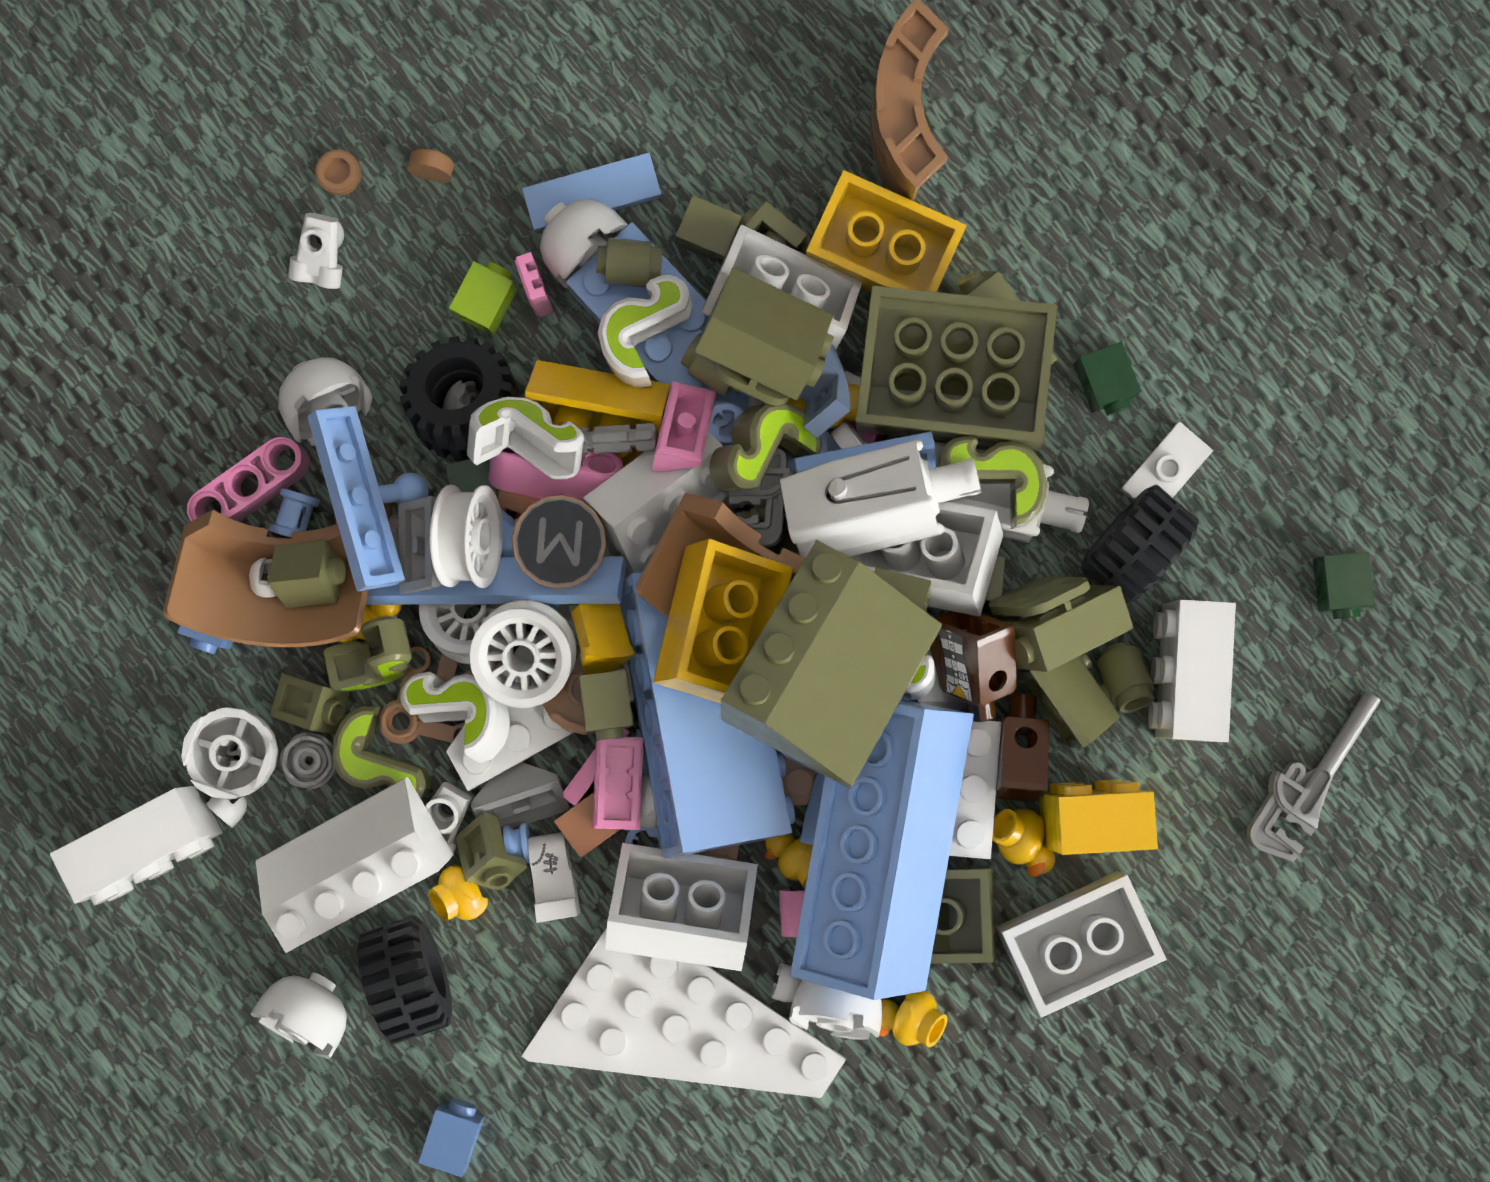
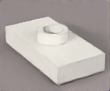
(1169, 463)

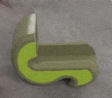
(754, 442)
(1005, 464)
(372, 662)
(369, 768)

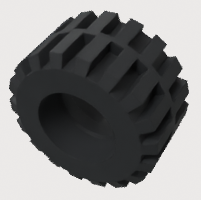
(435, 374)
(1140, 543)
(404, 979)

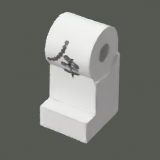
(553, 878)

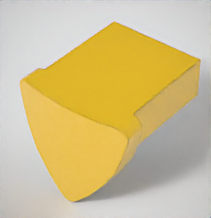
(601, 637)

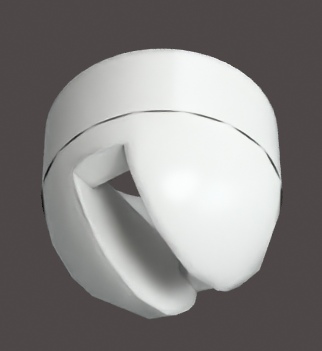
(256, 572)
(228, 812)
(786, 984)

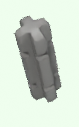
(619, 438)

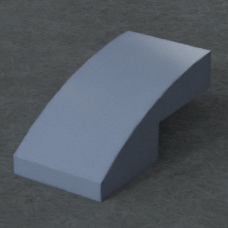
(828, 398)

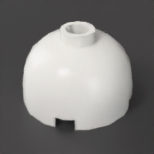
(575, 234)
(319, 386)
(210, 753)
(836, 1011)
(304, 1012)

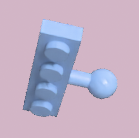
(359, 499)

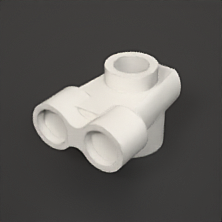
(317, 262)
(458, 802)

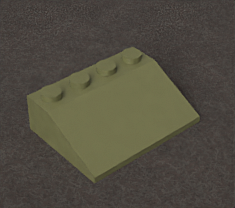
(956, 367)
(830, 665)

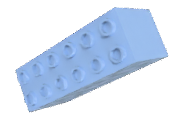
(705, 776)
(884, 859)

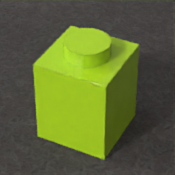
(484, 296)

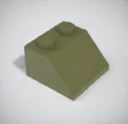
(1073, 700)
(966, 918)

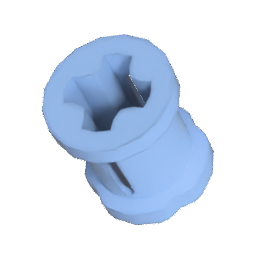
(293, 512)

